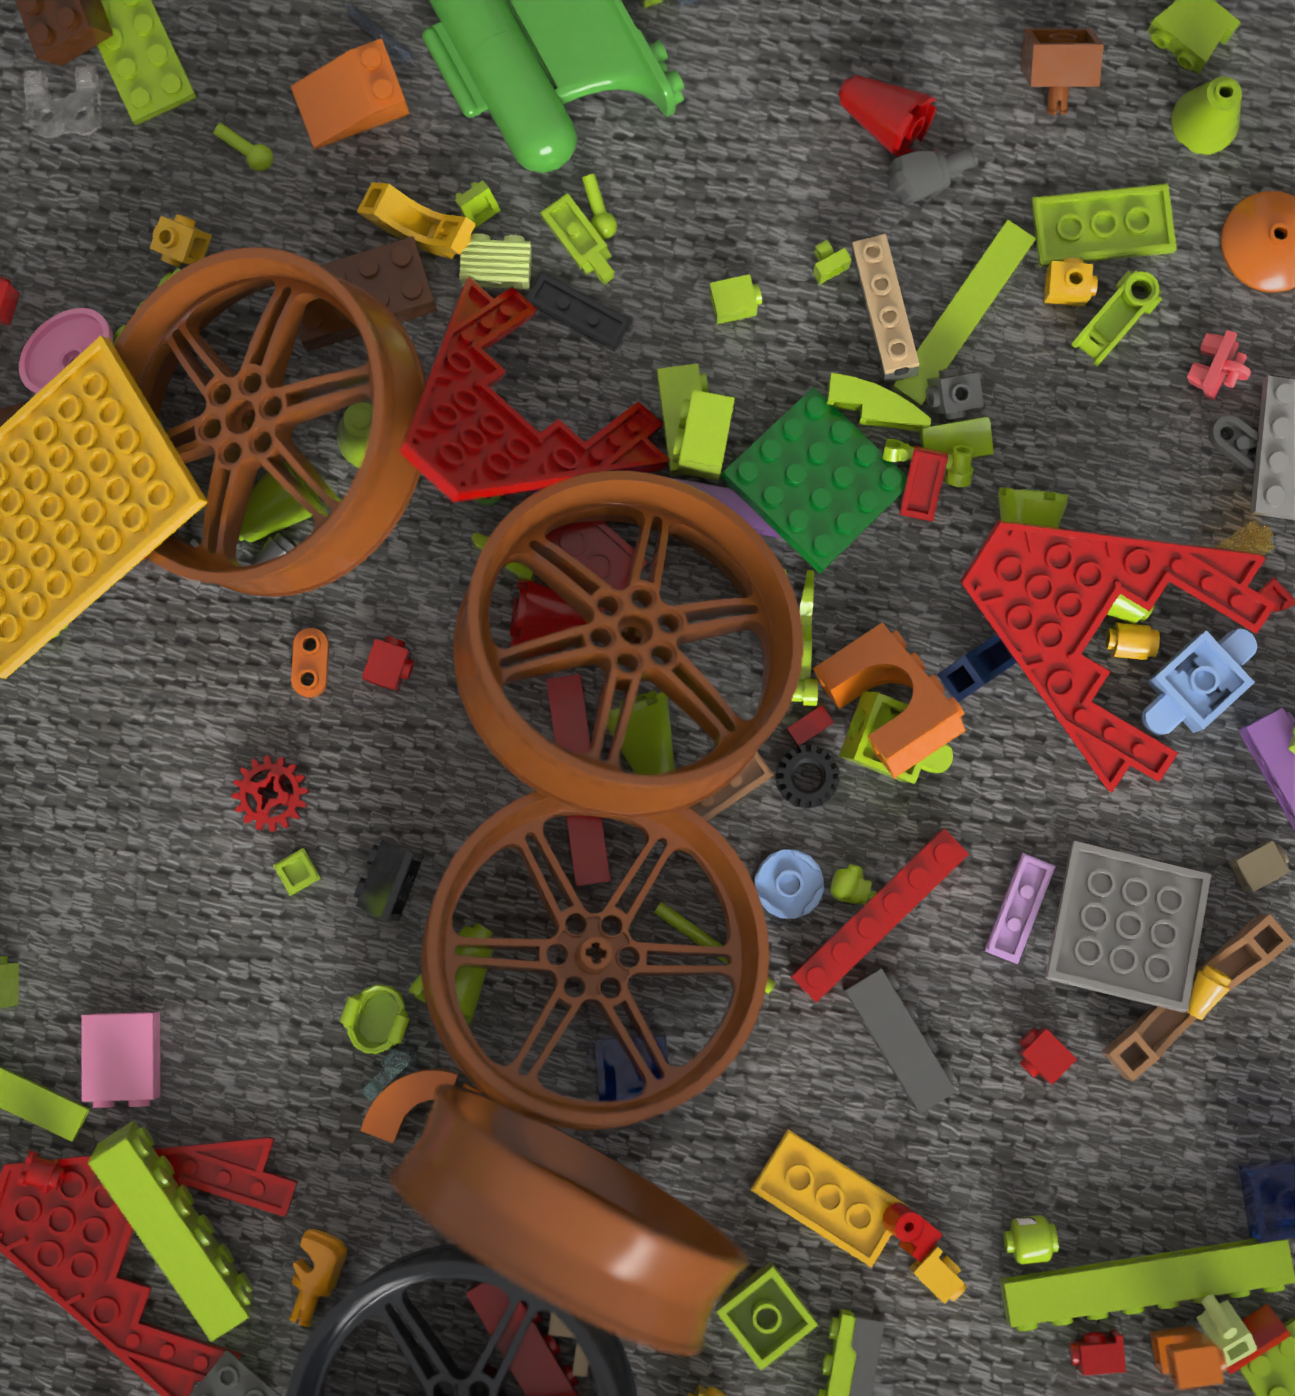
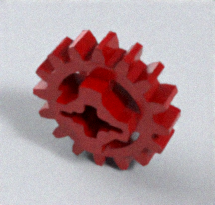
(265, 810)

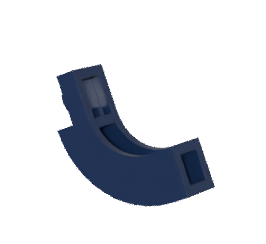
(976, 668)

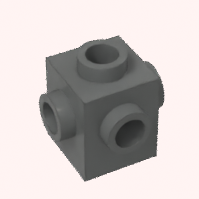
(954, 392)

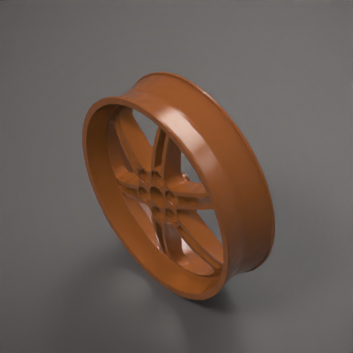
(247, 418)
(671, 510)
(744, 949)
(568, 1221)

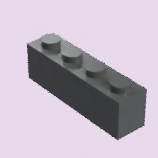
(900, 1040)

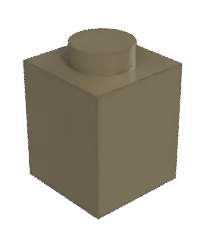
(1260, 866)

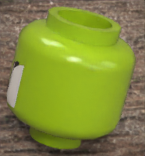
(1031, 1239)

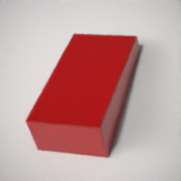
(810, 725)

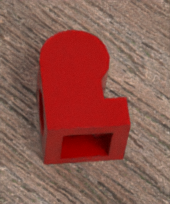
(915, 1233)

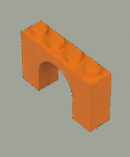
(883, 659)

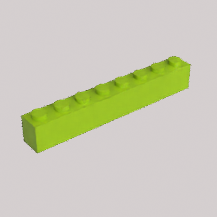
(1145, 1281)

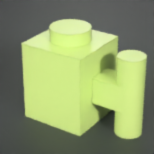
(1226, 1329)

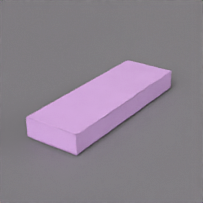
(1019, 908)

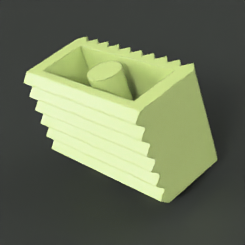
(497, 262)

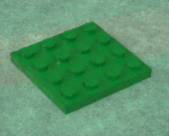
(815, 480)

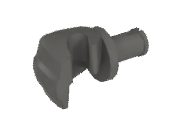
(927, 173)

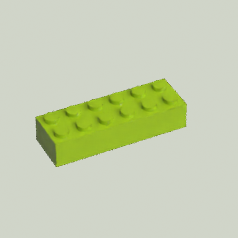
(173, 1229)

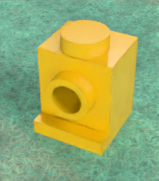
(939, 1275)

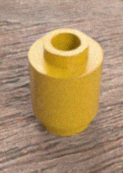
(1132, 641)

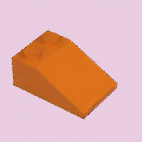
(350, 95)

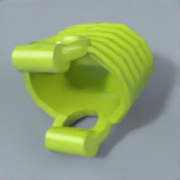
(375, 1018)

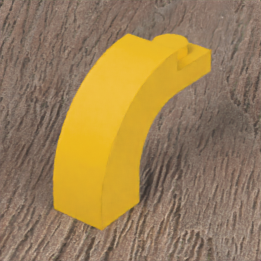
(405, 218)

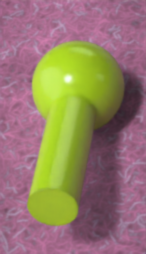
(258, 156)
(602, 221)

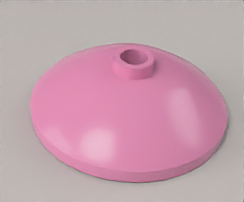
(58, 344)

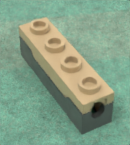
(885, 308)

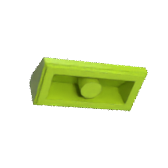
(972, 433)

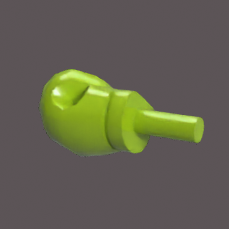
(850, 886)

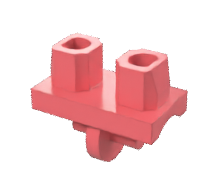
(1223, 351)

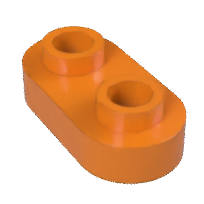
(311, 662)

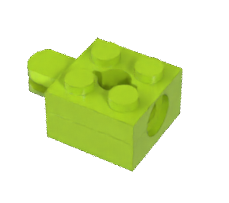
(871, 714)

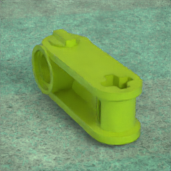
(1118, 315)

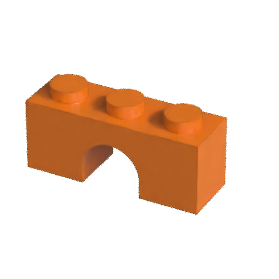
(1188, 1357)

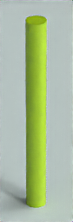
(694, 933)

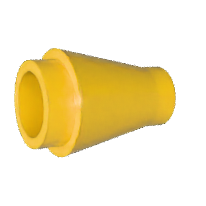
(1207, 991)

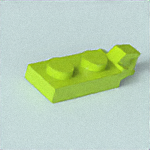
(578, 237)

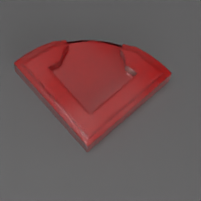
(1278, 594)

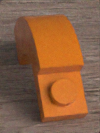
(396, 1100)

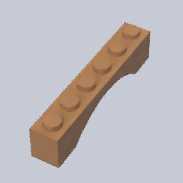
(1159, 1027)

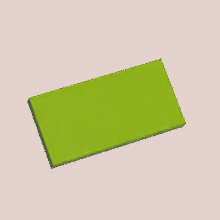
(1104, 224)

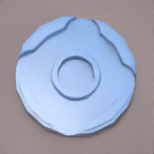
(779, 878)

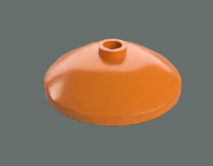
(1250, 241)

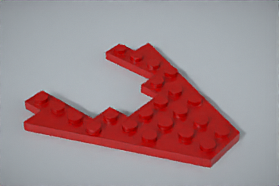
(482, 447)
(1052, 591)
(79, 1239)

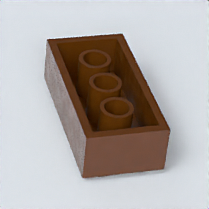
(64, 27)
(388, 273)

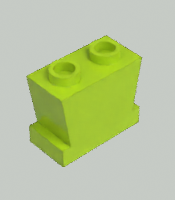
(1192, 30)

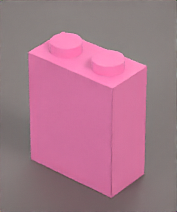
(120, 1058)

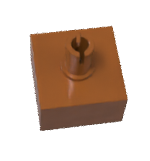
(1061, 60)

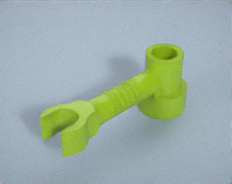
(958, 466)

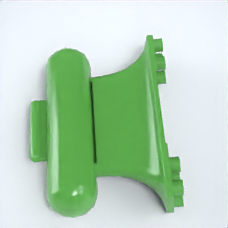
(538, 56)

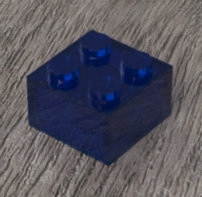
(1269, 1199)

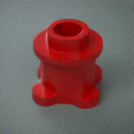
(41, 1172)

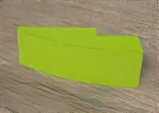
(876, 404)

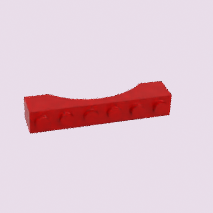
(879, 915)

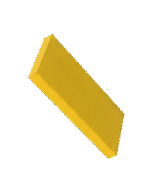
(826, 1197)

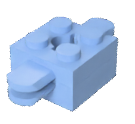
(1199, 682)

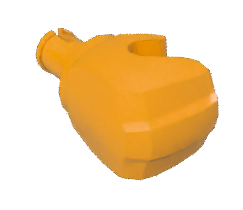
(329, 1259)

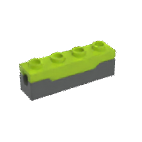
(854, 1354)

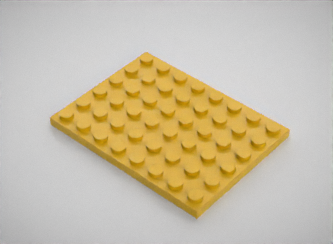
(81, 497)

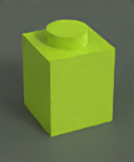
(734, 298)

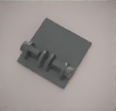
(234, 1378)

